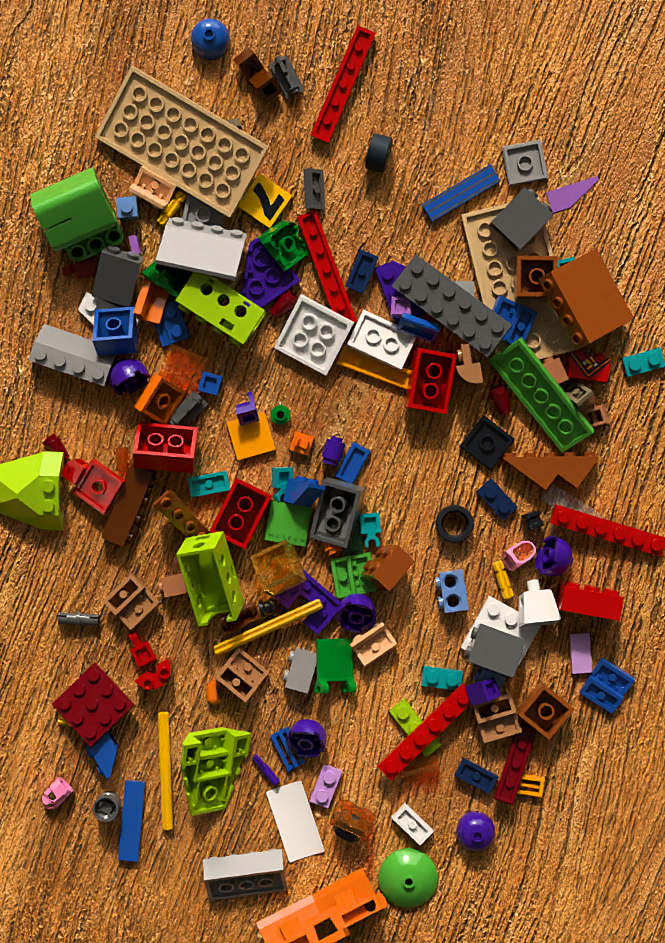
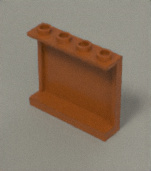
(586, 299)

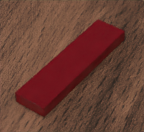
(515, 765)

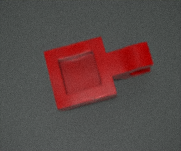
(142, 651)

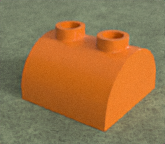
(160, 399)

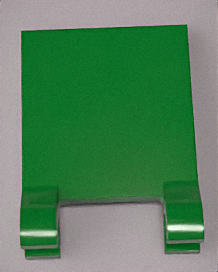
(334, 663)

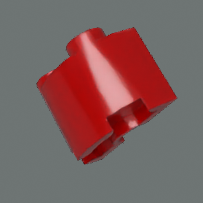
(156, 680)

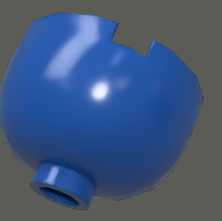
(210, 39)

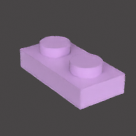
(325, 785)

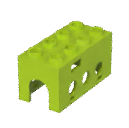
(208, 308)
(212, 577)

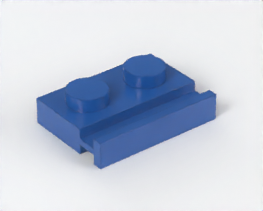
(172, 326)

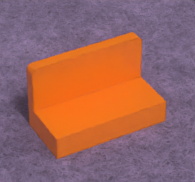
(151, 303)

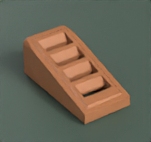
(605, 419)

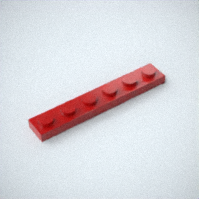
(342, 84)
(325, 265)
(608, 530)
(425, 733)

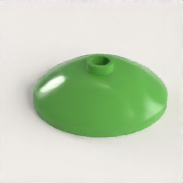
(403, 865)

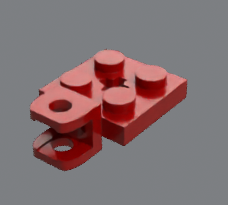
(86, 476)

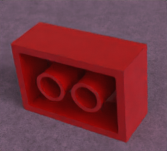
(430, 381)
(165, 447)
(241, 512)
(589, 600)

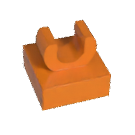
(301, 443)

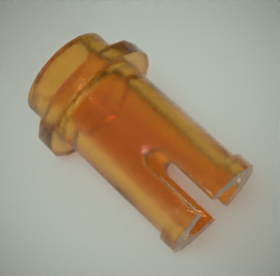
(122, 458)

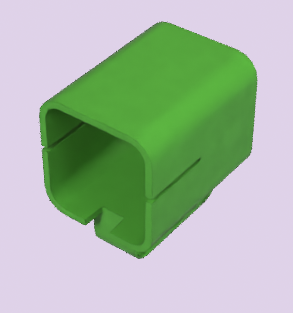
(76, 214)

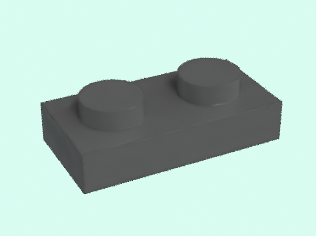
(314, 189)

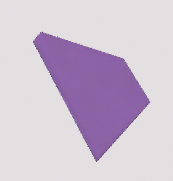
(566, 196)

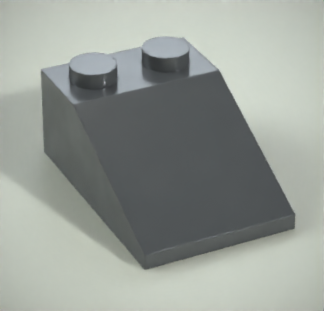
(337, 512)

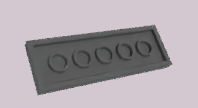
(452, 305)

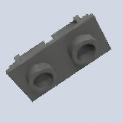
(286, 76)
(188, 409)

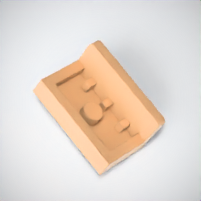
(152, 188)
(373, 644)

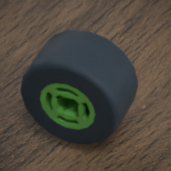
(378, 153)

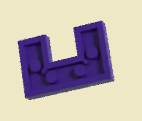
(311, 591)

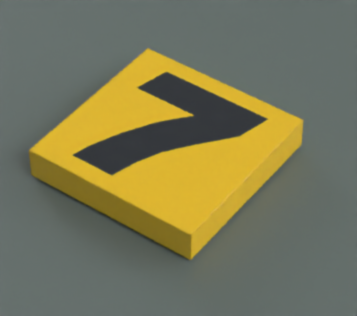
(264, 201)

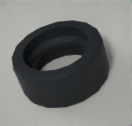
(469, 523)

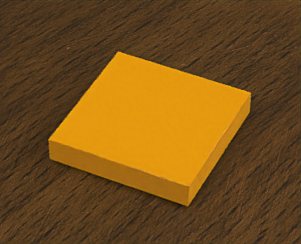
(251, 438)

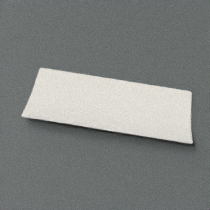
(295, 821)

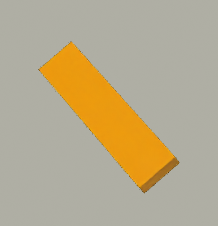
(370, 367)

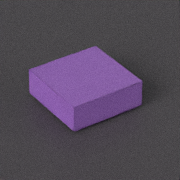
(135, 245)
(399, 306)

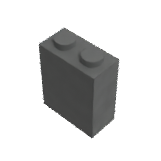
(522, 218)
(118, 276)
(494, 651)

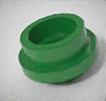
(275, 419)

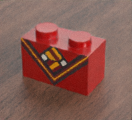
(587, 367)

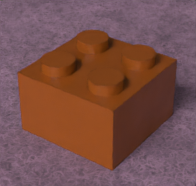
(528, 271)
(387, 567)
(544, 710)

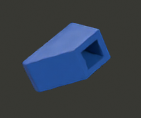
(302, 491)
(105, 754)

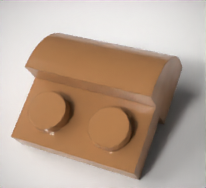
(467, 372)
(131, 601)
(241, 674)
(497, 718)

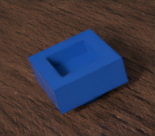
(210, 383)

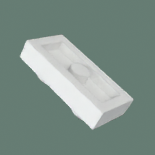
(412, 823)

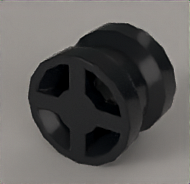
(532, 520)
(268, 608)

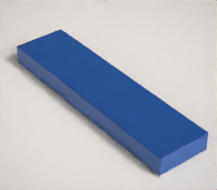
(131, 820)

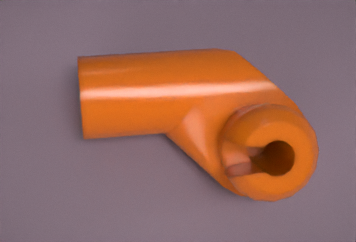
(212, 692)

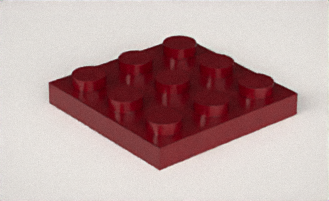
(93, 704)

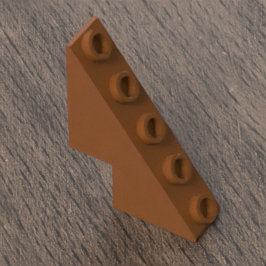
(545, 469)
(180, 515)

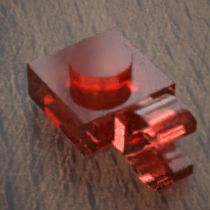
(83, 268)

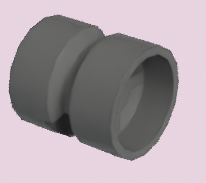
(107, 806)

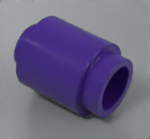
(333, 450)

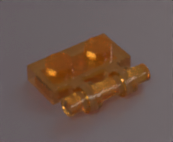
(186, 361)

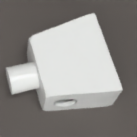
(537, 606)

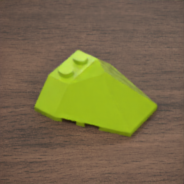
(33, 490)
(210, 766)

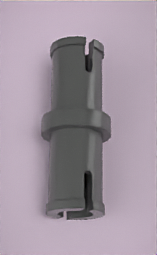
(78, 619)

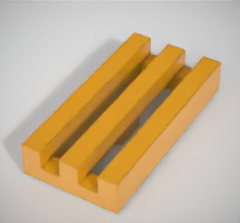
(538, 786)

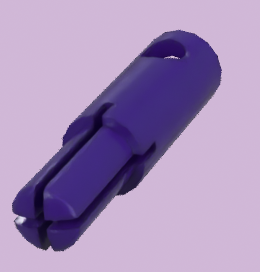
(268, 773)

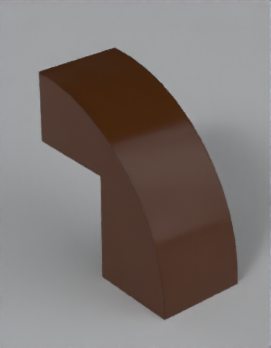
(257, 76)

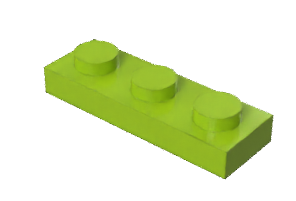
(409, 721)

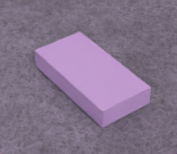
(580, 653)

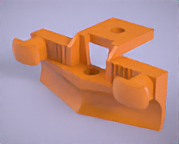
(341, 901)

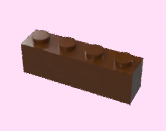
(128, 505)

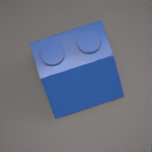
(115, 331)

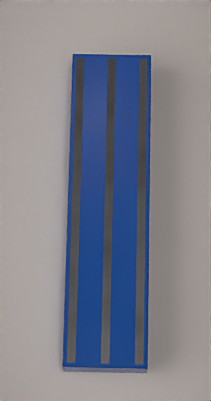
(461, 193)

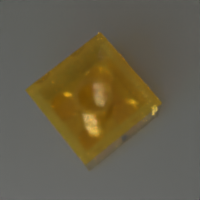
(278, 568)

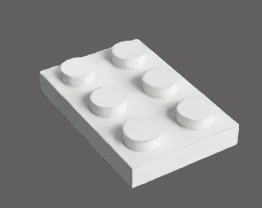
(381, 340)

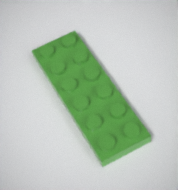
(541, 395)

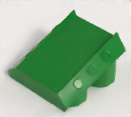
(284, 244)
(167, 277)

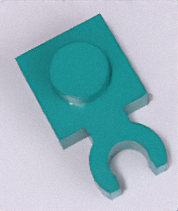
(279, 480)
(370, 525)

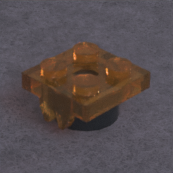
(352, 821)

